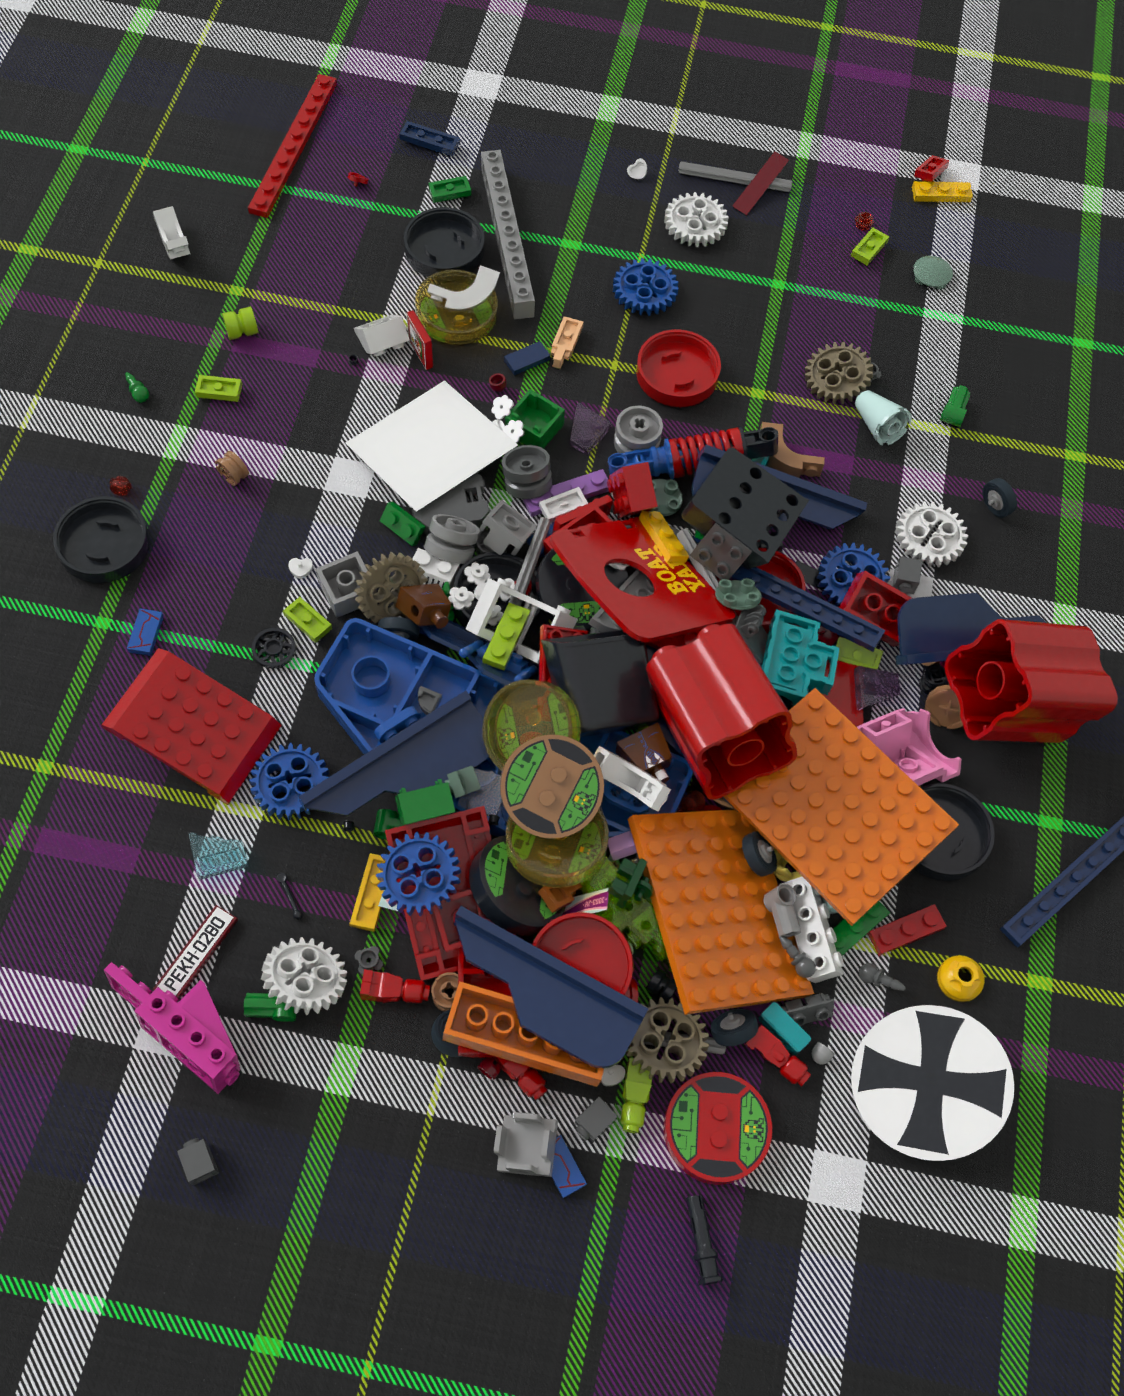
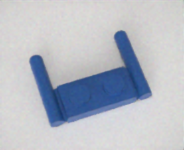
(515, 665)

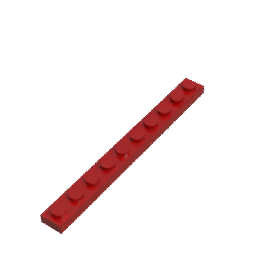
(292, 146)

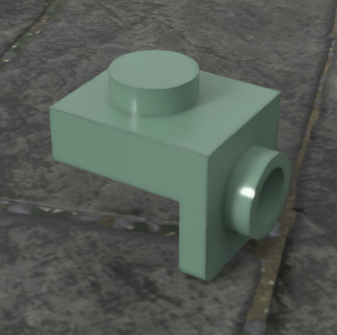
(463, 781)

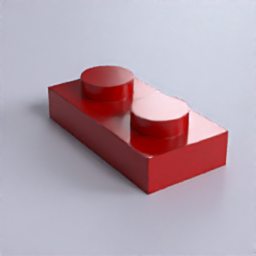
(931, 168)

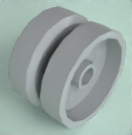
(637, 429)
(451, 538)

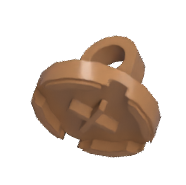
(944, 707)

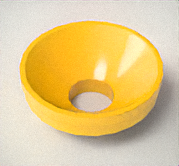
(953, 986)

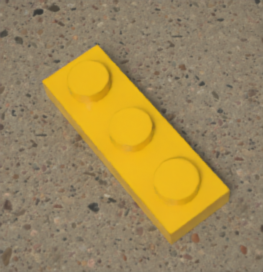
(942, 191)
(663, 537)
(366, 908)

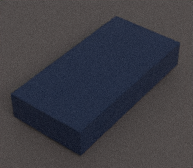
(527, 358)

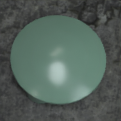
(932, 272)
(667, 496)
(738, 594)

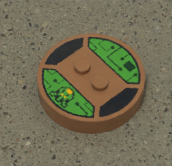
(551, 786)

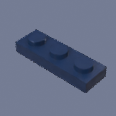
(429, 138)

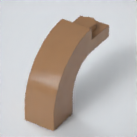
(791, 462)

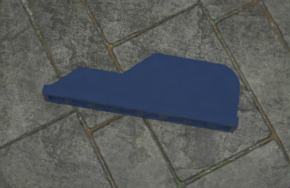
(824, 506)
(940, 624)
(458, 637)
(409, 760)
(551, 995)

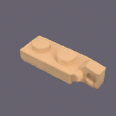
(565, 340)

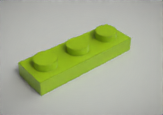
(506, 636)

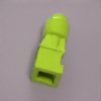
(636, 1094)

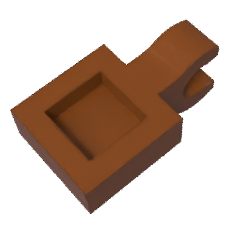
(558, 897)

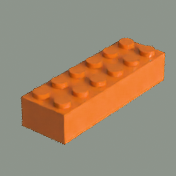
(491, 1026)

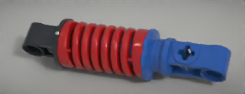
(682, 454)

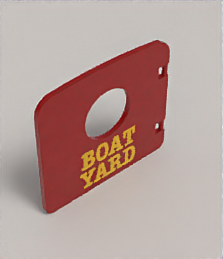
(680, 598)

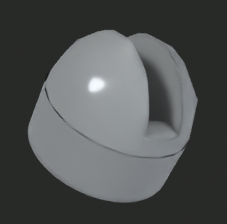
(822, 1054)

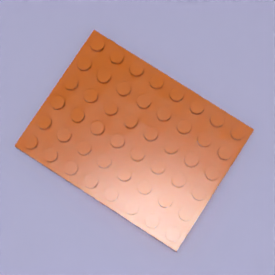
(843, 811)
(714, 911)

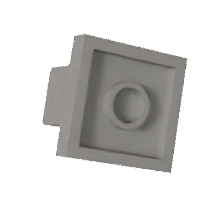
(506, 528)
(526, 1144)

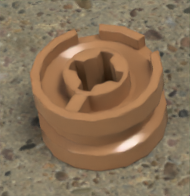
(232, 468)
(441, 984)

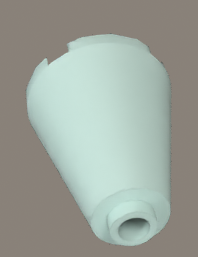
(883, 417)

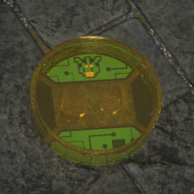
(450, 325)
(525, 712)
(558, 860)

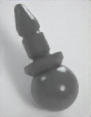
(804, 966)
(870, 974)

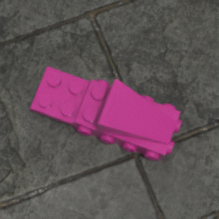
(185, 1029)

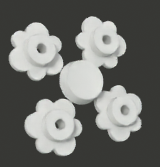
(502, 408)
(462, 598)

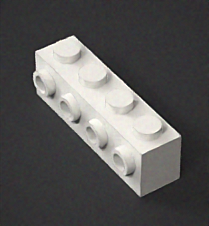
(816, 936)

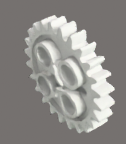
(696, 219)
(948, 544)
(309, 970)

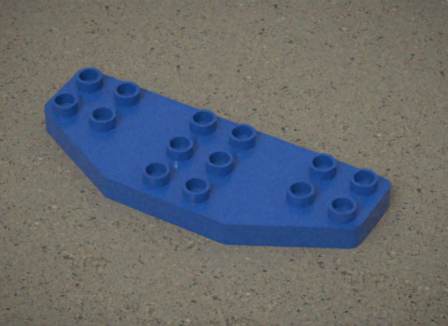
(379, 674)

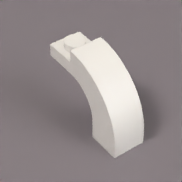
(170, 232)
(471, 297)
(632, 779)

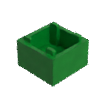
(540, 419)
(424, 803)

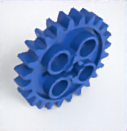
(645, 286)
(861, 562)
(285, 761)
(424, 895)

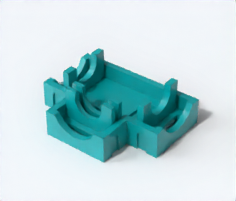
(795, 657)

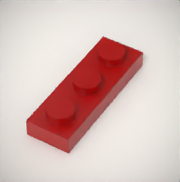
(603, 503)
(906, 930)

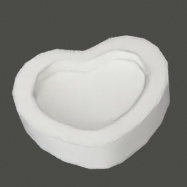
(638, 169)
(300, 568)
(613, 1075)

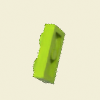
(869, 246)
(218, 388)
(307, 619)
(858, 655)

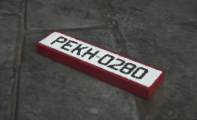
(197, 952)

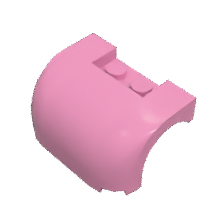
(909, 745)

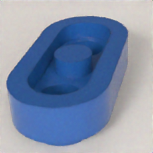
(396, 723)
(623, 801)

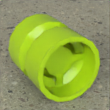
(240, 323)

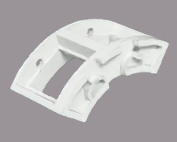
(487, 603)

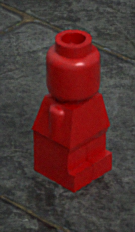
(390, 988)
(775, 1052)
(529, 1079)

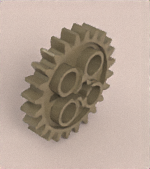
(838, 372)
(378, 576)
(689, 1049)

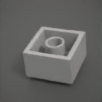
(339, 581)

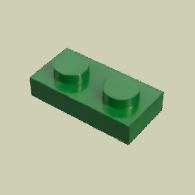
(449, 189)
(402, 523)

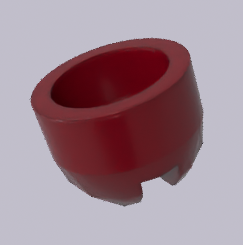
(497, 382)
(489, 1069)

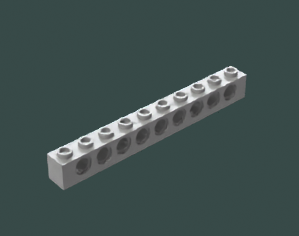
(507, 235)

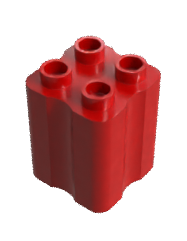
(1029, 682)
(722, 710)

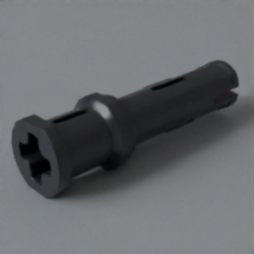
(704, 1254)

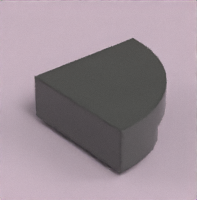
(428, 699)

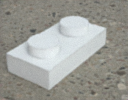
(562, 503)

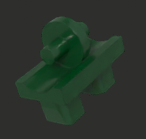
(625, 890)

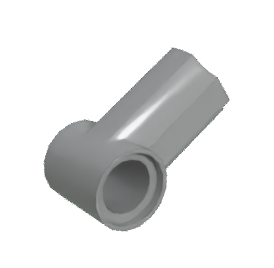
(780, 903)

